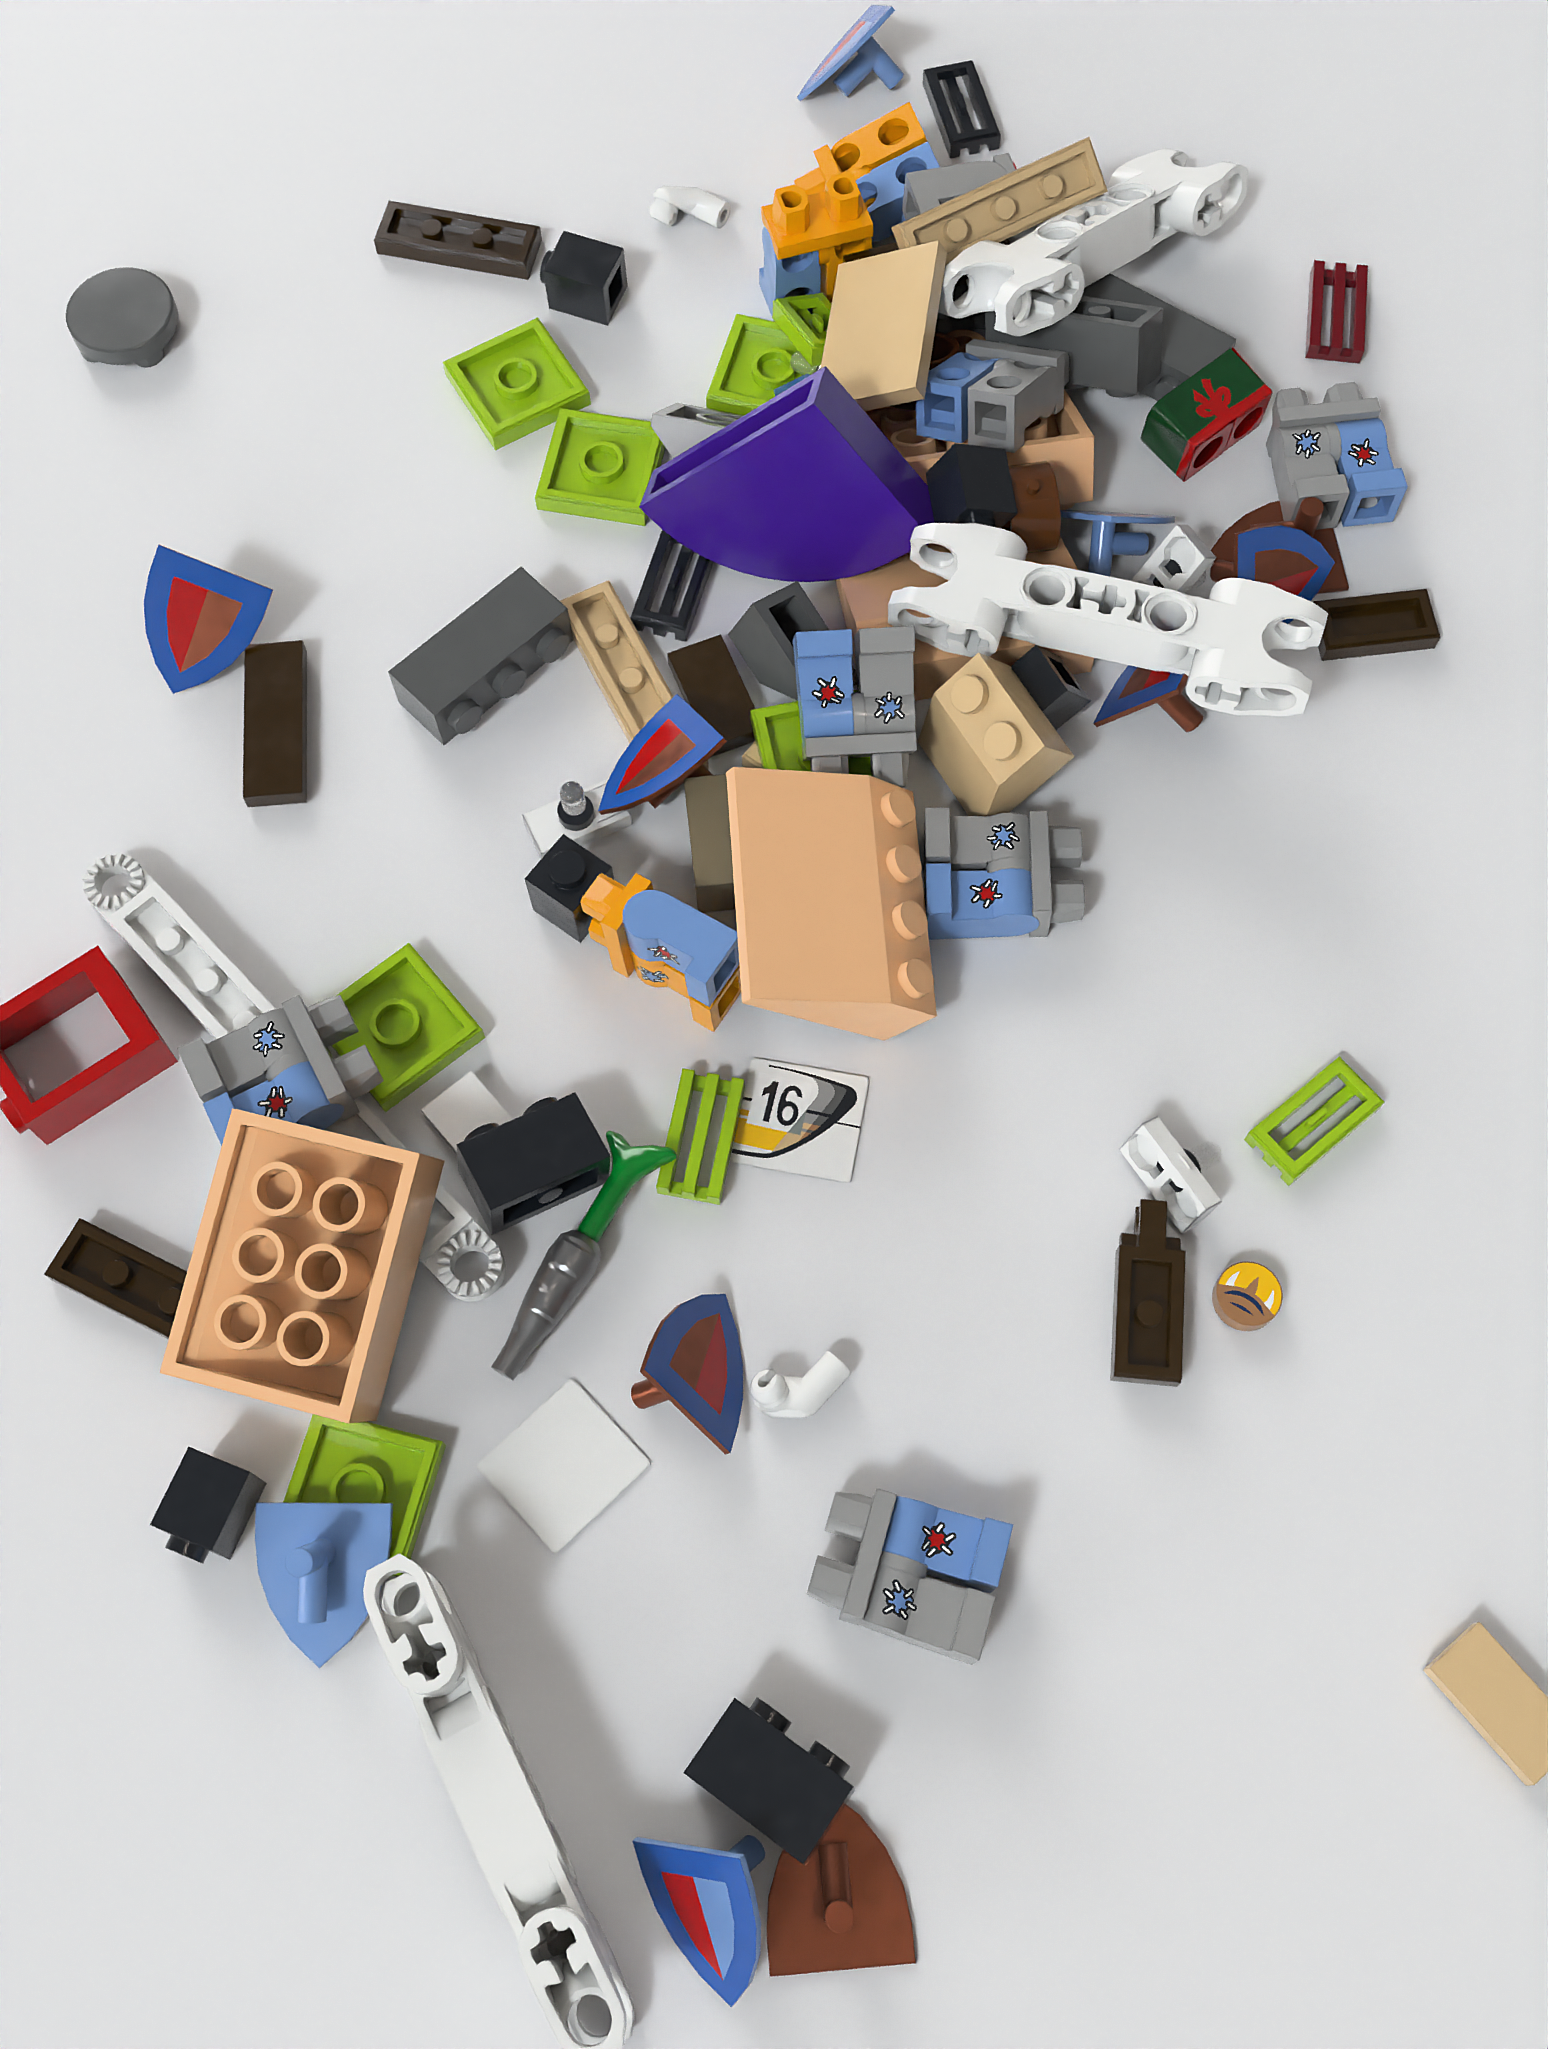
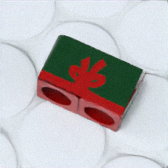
(1206, 414)

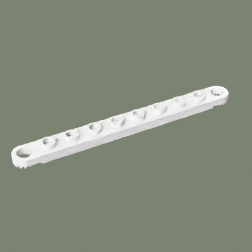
(228, 1001)

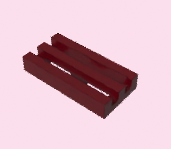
(1338, 279)

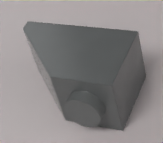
(767, 635)

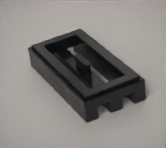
(968, 138)
(663, 620)

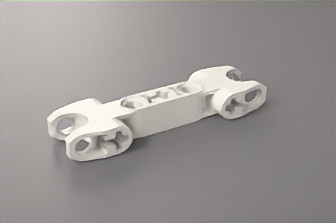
(1048, 269)
(1117, 620)
(498, 1805)

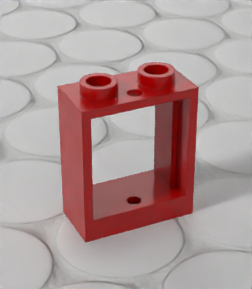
(102, 1082)

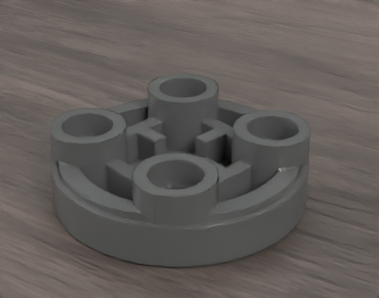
(122, 317)

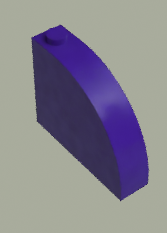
(793, 490)

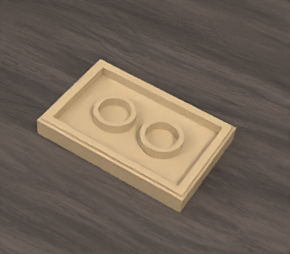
(885, 324)

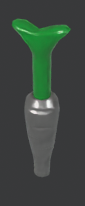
(576, 1254)

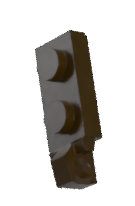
(1148, 1301)

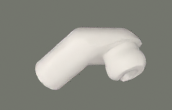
(691, 201)
(795, 1395)

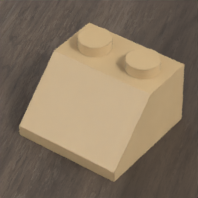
(990, 738)

